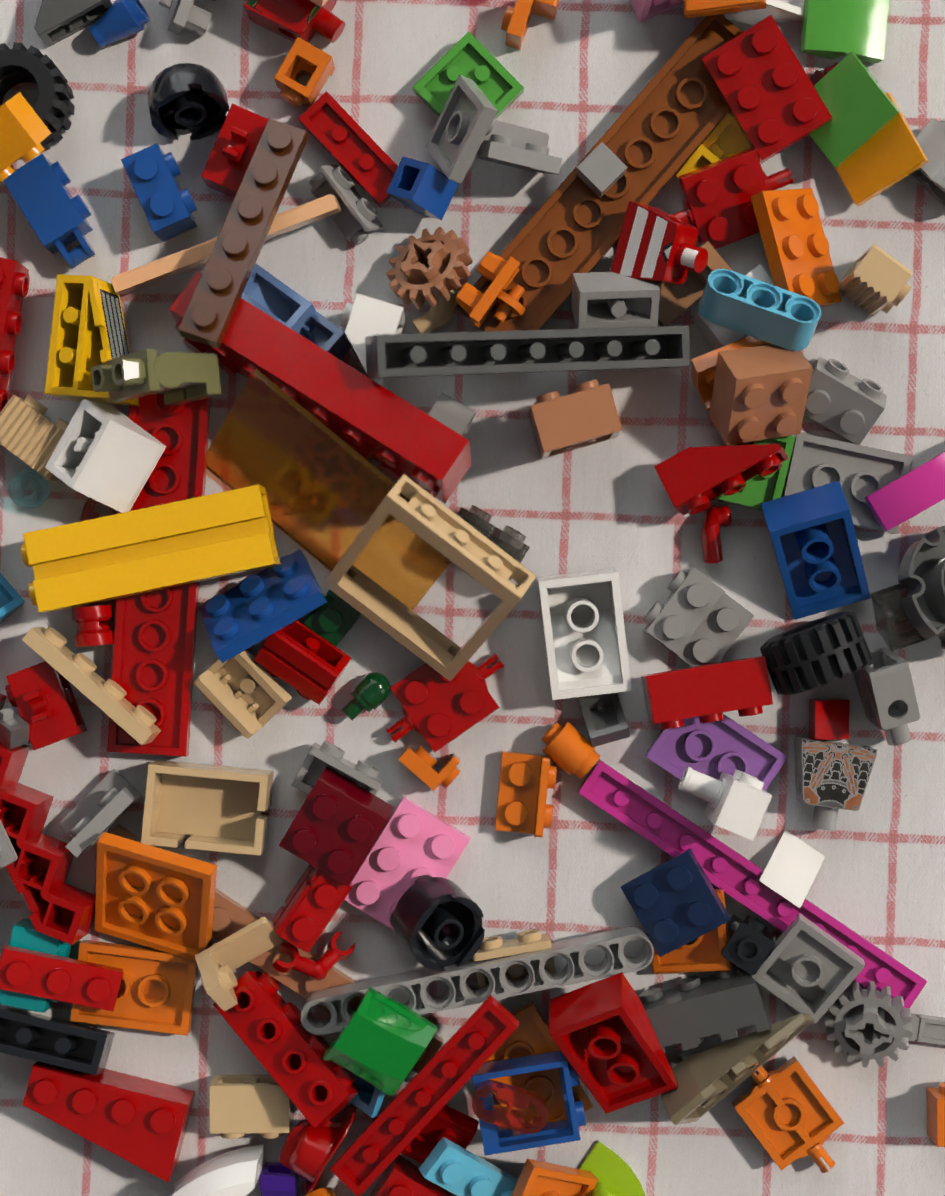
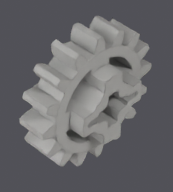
(875, 1041)

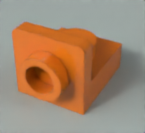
(423, 763)

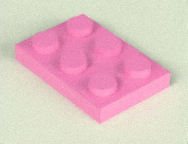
(407, 848)

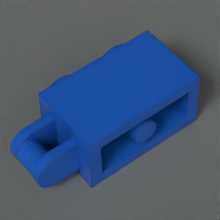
(51, 209)

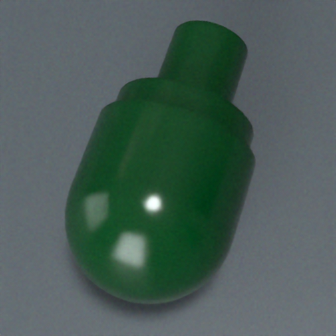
(368, 694)

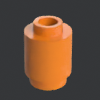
(569, 749)

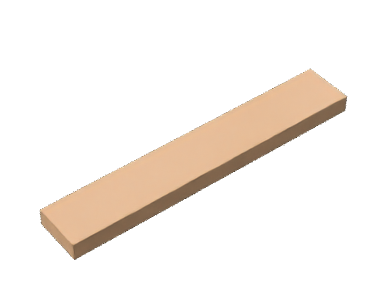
(200, 253)

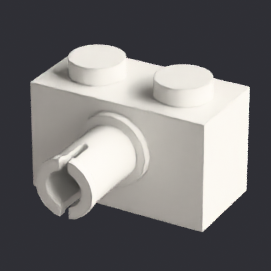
(734, 801)

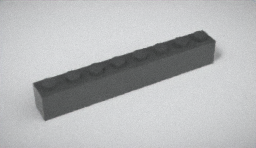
(526, 351)

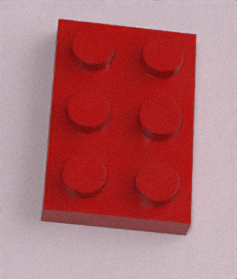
(766, 89)

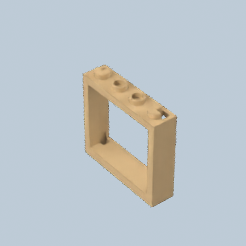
(456, 542)

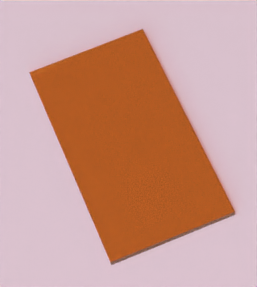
(319, 489)

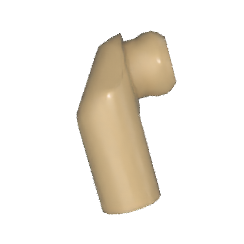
(436, 315)

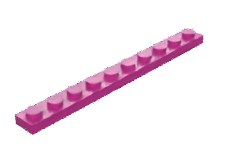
(736, 873)

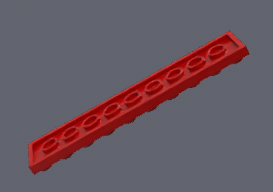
(159, 627)

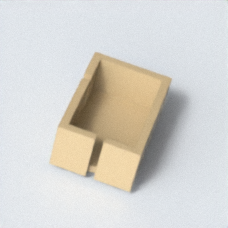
(210, 803)

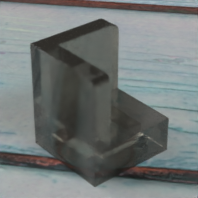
(892, 620)

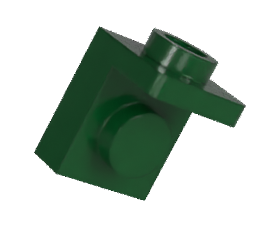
(333, 619)

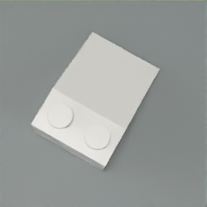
(584, 633)

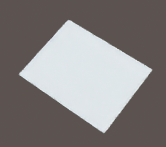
(792, 869)

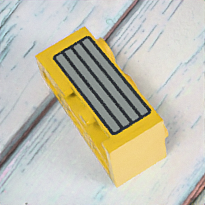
(84, 334)

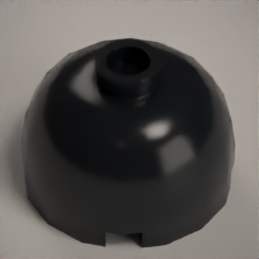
(187, 101)

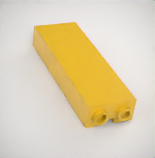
(150, 549)

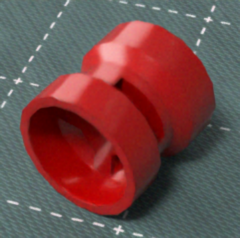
(93, 625)

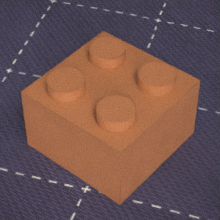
(759, 393)
(574, 419)

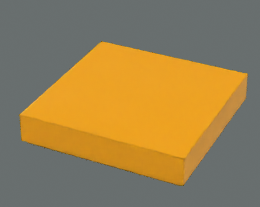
(882, 160)

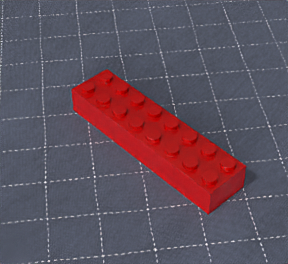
(340, 397)

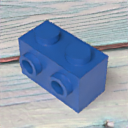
(159, 193)

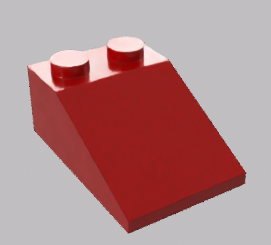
(611, 1043)

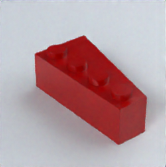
(116, 1111)

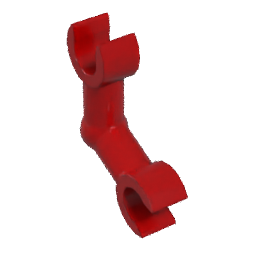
(316, 969)

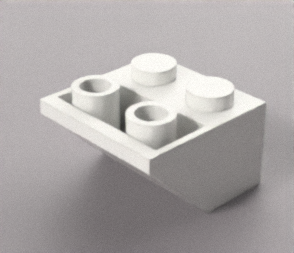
(105, 455)

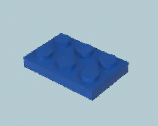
(261, 605)

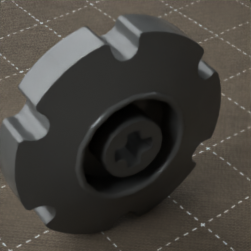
(924, 578)

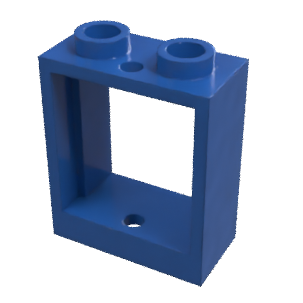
(553, 1132)

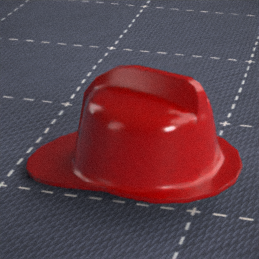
(311, 1148)

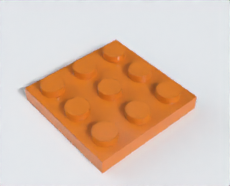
(154, 896)

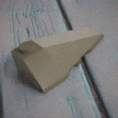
(719, 1070)

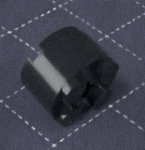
(438, 923)

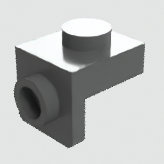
(603, 718)

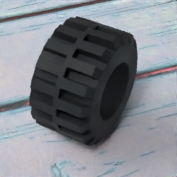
(54, 93)
(816, 653)

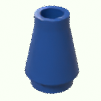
(119, 21)

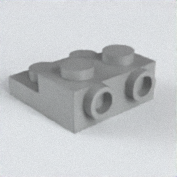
(696, 619)
(807, 969)

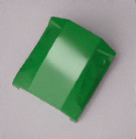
(381, 1041)

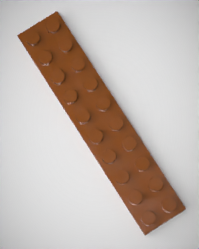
(654, 142)

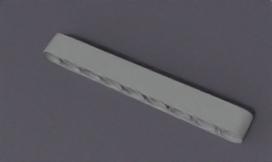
(498, 984)

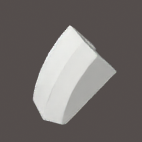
(225, 1175)

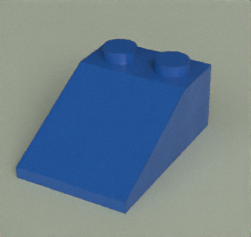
(816, 549)

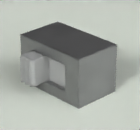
(13, 729)

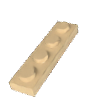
(104, 694)

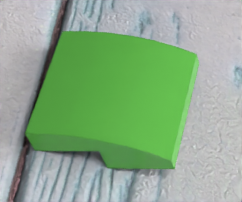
(845, 26)
(856, 108)

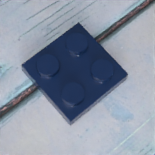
(675, 902)

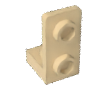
(223, 957)

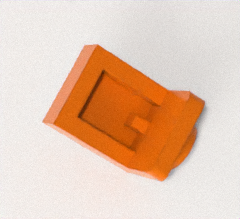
(518, 18)

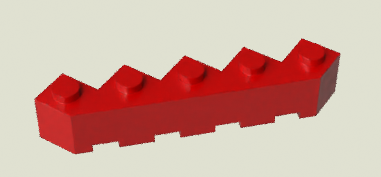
(42, 859)

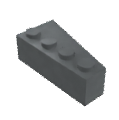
(704, 1008)

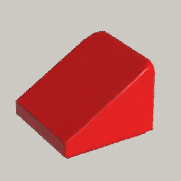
(829, 719)

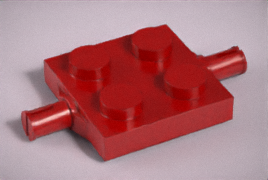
(720, 197)
(443, 707)

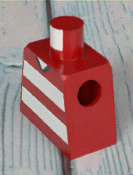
(657, 247)

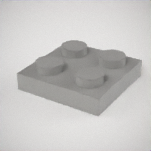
(461, 129)

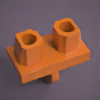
(501, 275)

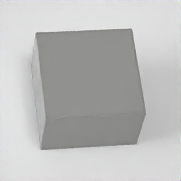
(601, 169)

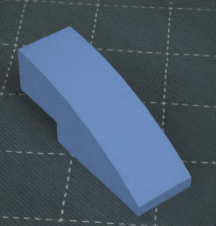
(293, 311)

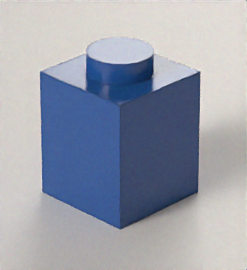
(422, 188)

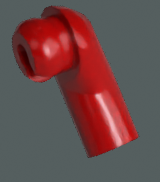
(710, 532)

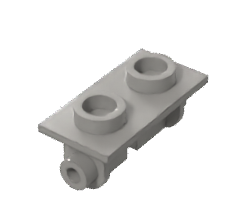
(357, 212)

